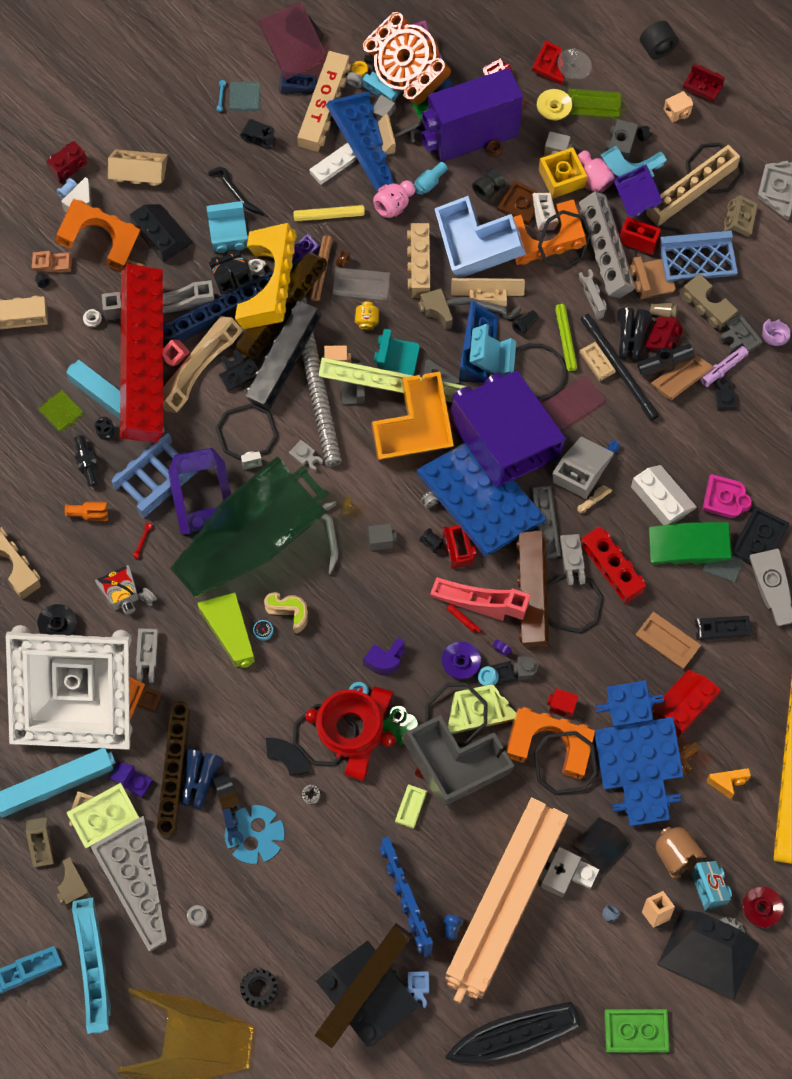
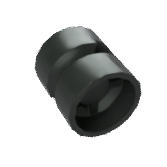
(487, 185)

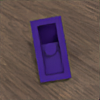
(130, 779)

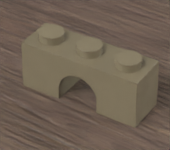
(716, 313)

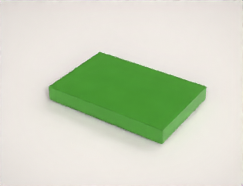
(636, 1031)

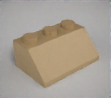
(137, 167)

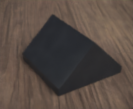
(601, 844)

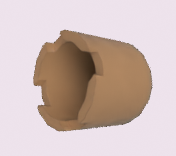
(678, 851)

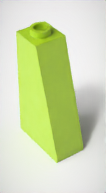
(227, 624)

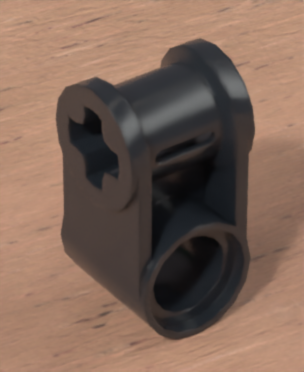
(258, 134)

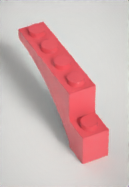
(482, 601)

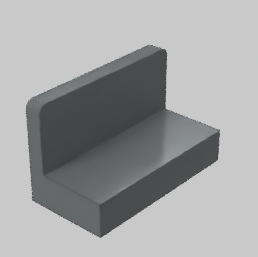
(352, 393)

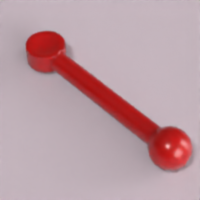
(148, 526)

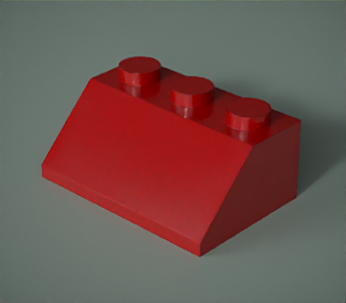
(687, 700)

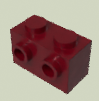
(66, 161)

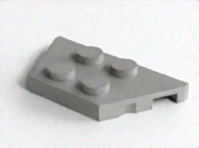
(777, 188)

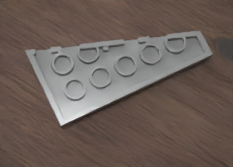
(130, 869)

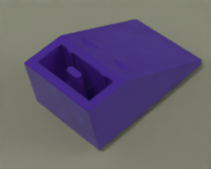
(638, 191)

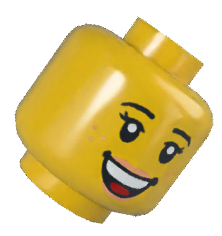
(367, 316)

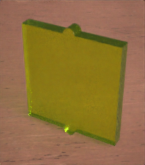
(60, 410)

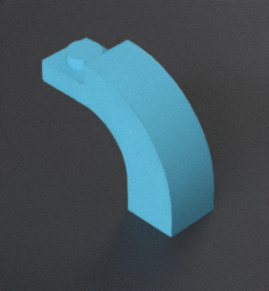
(620, 166)

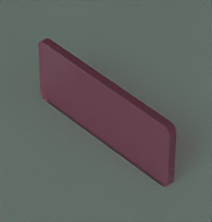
(573, 402)

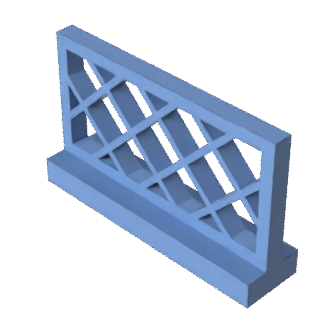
(693, 242)

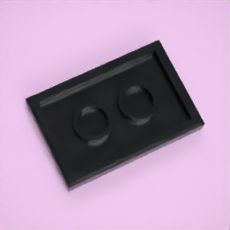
(759, 535)

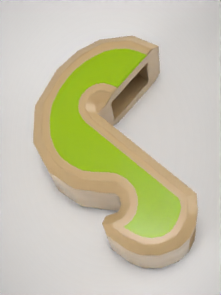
(288, 606)

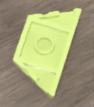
(468, 710)

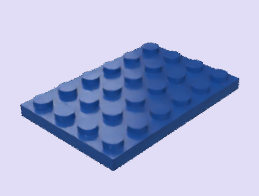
(485, 513)

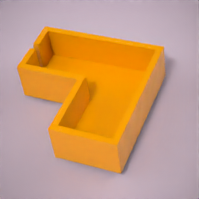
(425, 426)

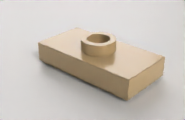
(597, 361)

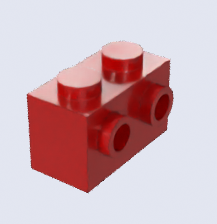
(639, 235)

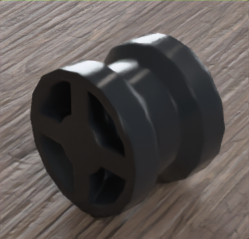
(101, 425)

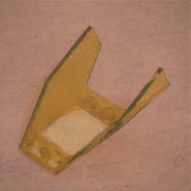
(197, 1041)

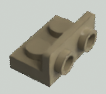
(740, 215)

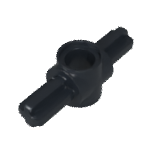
(86, 461)

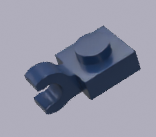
(231, 821)

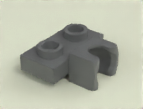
(740, 334)

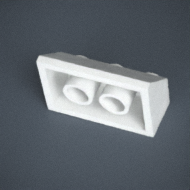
(662, 495)

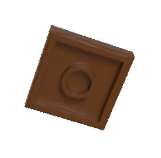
(519, 202)

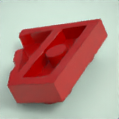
(547, 63)

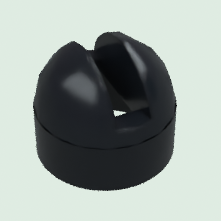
(643, 132)
(42, 280)

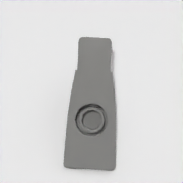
(773, 584)

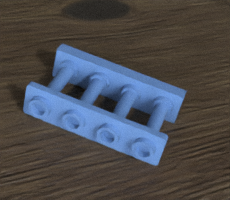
(159, 492)

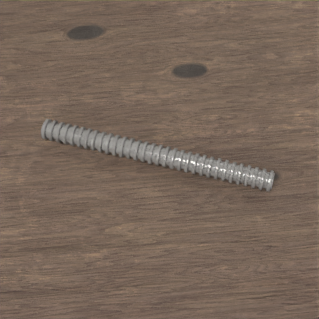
(320, 403)

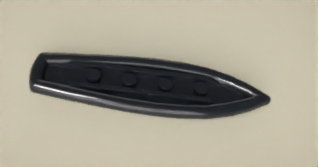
(515, 1034)

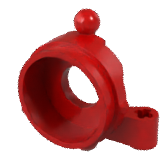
(370, 710)

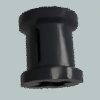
(431, 540)

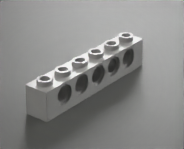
(607, 245)

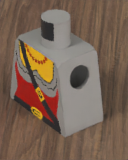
(119, 589)

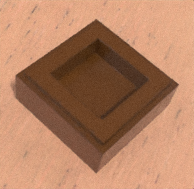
(149, 699)

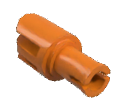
(88, 510)

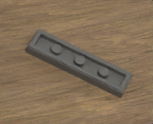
(544, 502)

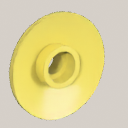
(557, 99)

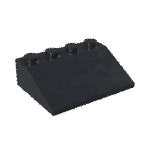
(386, 1005)

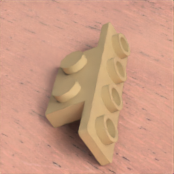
(488, 290)

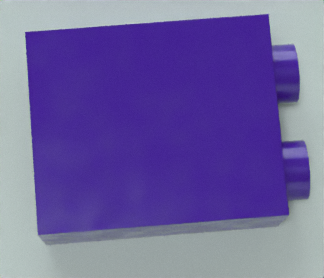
(472, 115)
(505, 427)

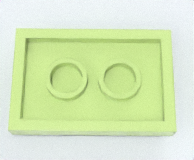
(102, 815)

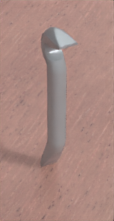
(331, 535)

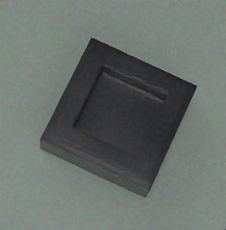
(505, 672)

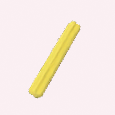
(327, 213)

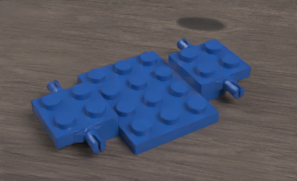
(638, 753)

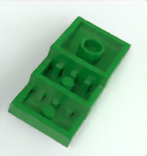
(690, 543)

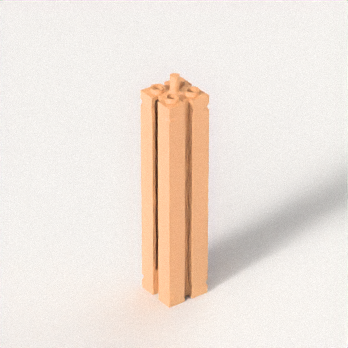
(505, 900)

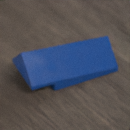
(477, 317)

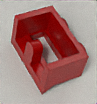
(456, 560)

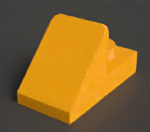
(724, 780)

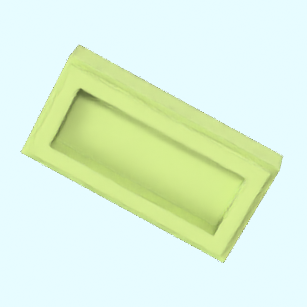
(410, 806)

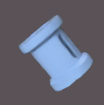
(66, 189)

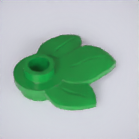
(399, 726)

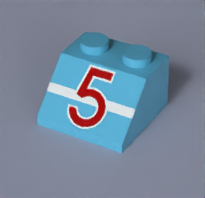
(710, 885)

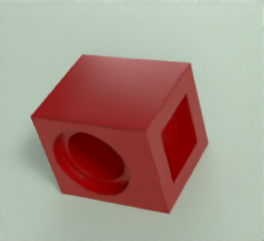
(562, 703)

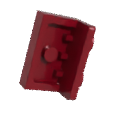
(704, 83)
(664, 334)

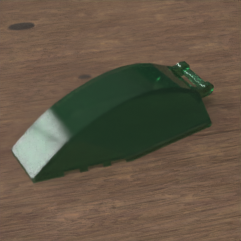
(250, 527)

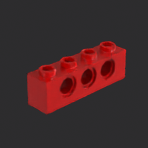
(625, 590)

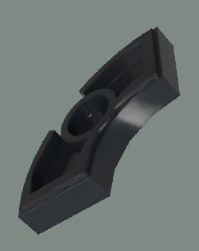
(288, 755)

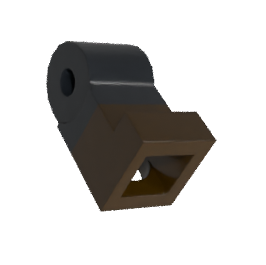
(226, 793)

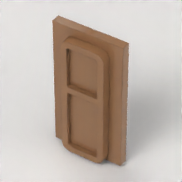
(682, 377)
(668, 640)

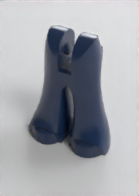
(210, 766)

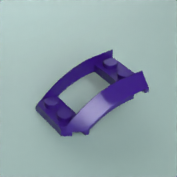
(192, 462)

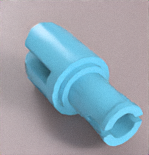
(429, 179)

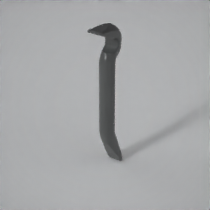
(489, 306)

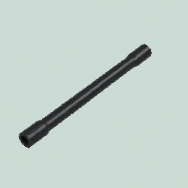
(646, 405)

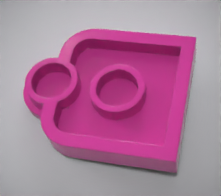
(725, 497)

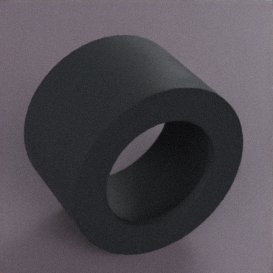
(659, 39)

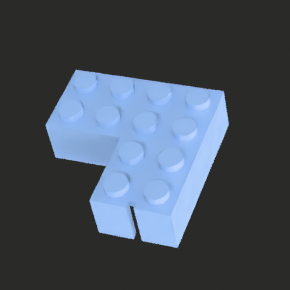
(473, 245)

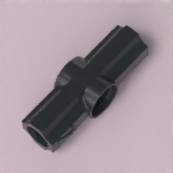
(666, 360)

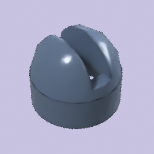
(610, 913)

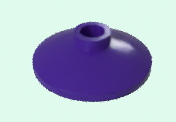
(461, 651)

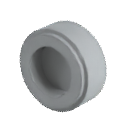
(354, 80)
(197, 915)

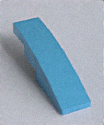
(28, 968)

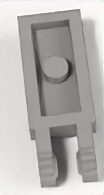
(572, 557)
(146, 653)

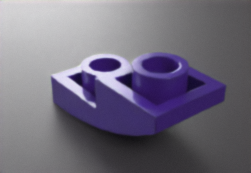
(304, 246)

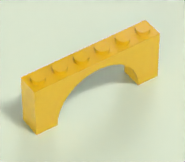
(270, 303)

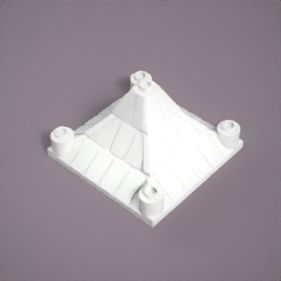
(68, 689)

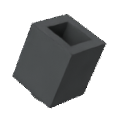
(381, 537)

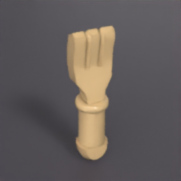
(600, 493)

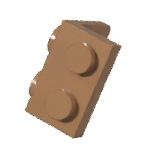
(650, 278)

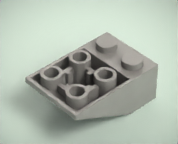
(582, 467)

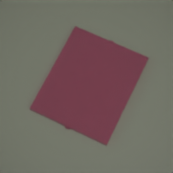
(293, 40)

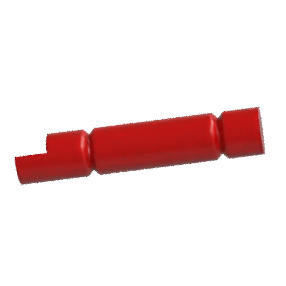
(462, 618)

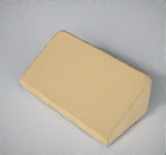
(387, 135)

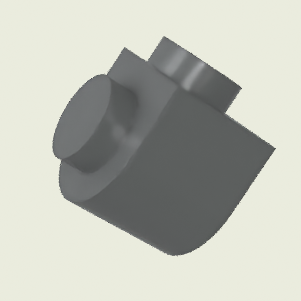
(525, 668)

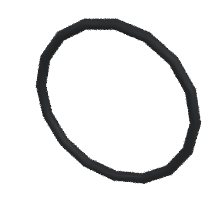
(562, 363)

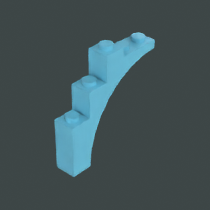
(93, 967)

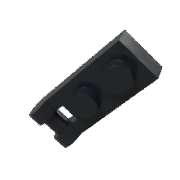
(723, 627)

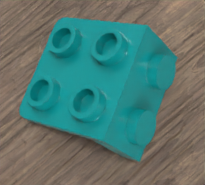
(396, 354)

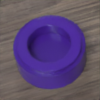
(501, 647)

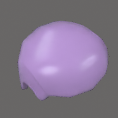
(775, 333)

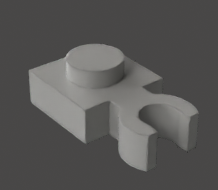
(305, 454)

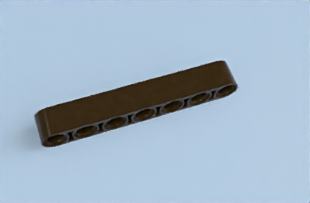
(301, 281)
(173, 778)
(363, 985)

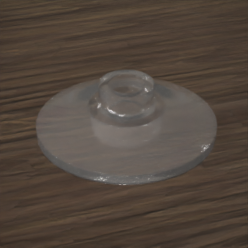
(577, 59)

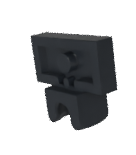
(237, 371)

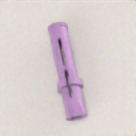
(719, 370)

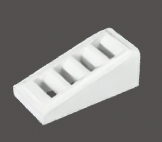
(539, 212)

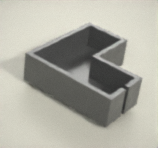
(452, 770)

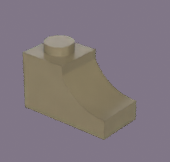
(436, 307)
(39, 842)
(72, 885)

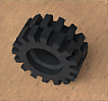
(259, 975)

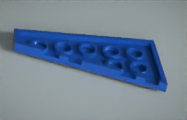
(362, 133)
(407, 899)

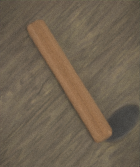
(324, 252)

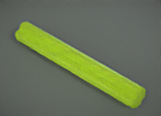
(566, 338)

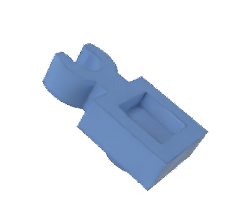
(418, 985)

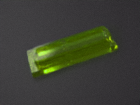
(595, 103)

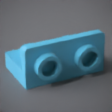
(377, 87)

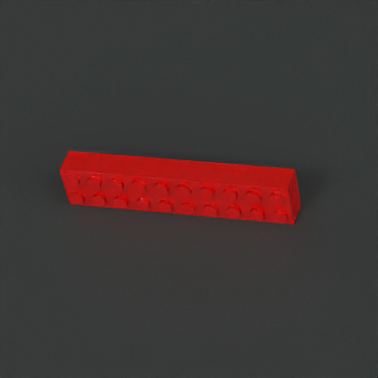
(141, 354)

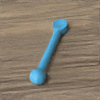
(222, 84)

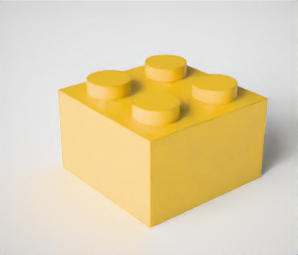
(562, 172)

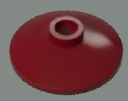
(769, 899)

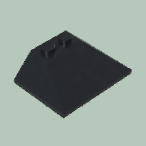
(709, 952)

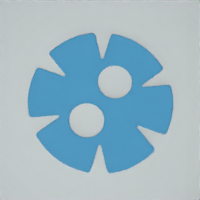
(265, 846)

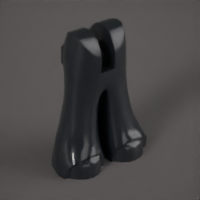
(625, 319)

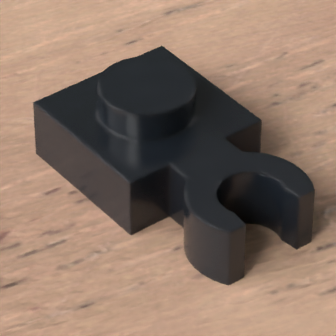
(724, 397)

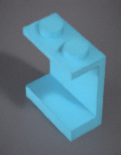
(227, 227)
(490, 353)

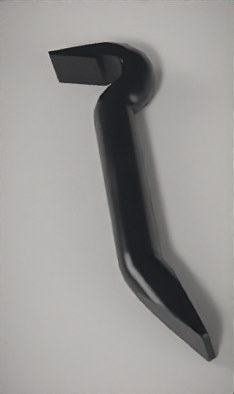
(221, 170)

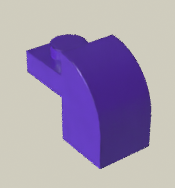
(382, 661)

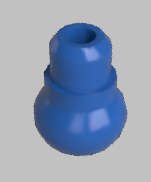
(452, 926)

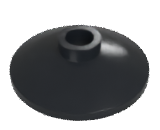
(57, 614)

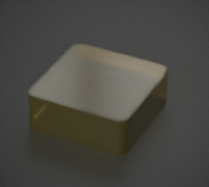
(347, 505)

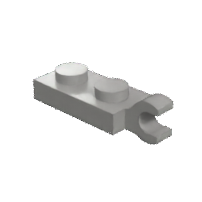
(592, 292)

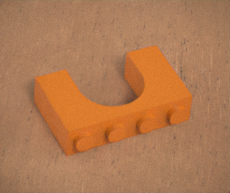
(82, 215)
(570, 236)
(528, 723)

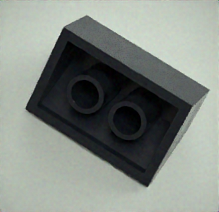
(160, 231)

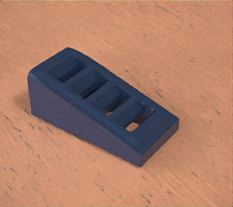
(297, 88)

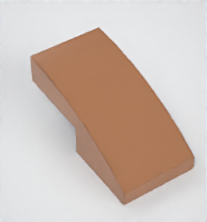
(48, 262)

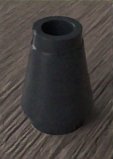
(524, 322)

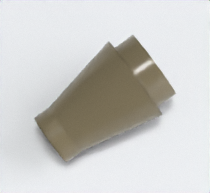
(664, 310)

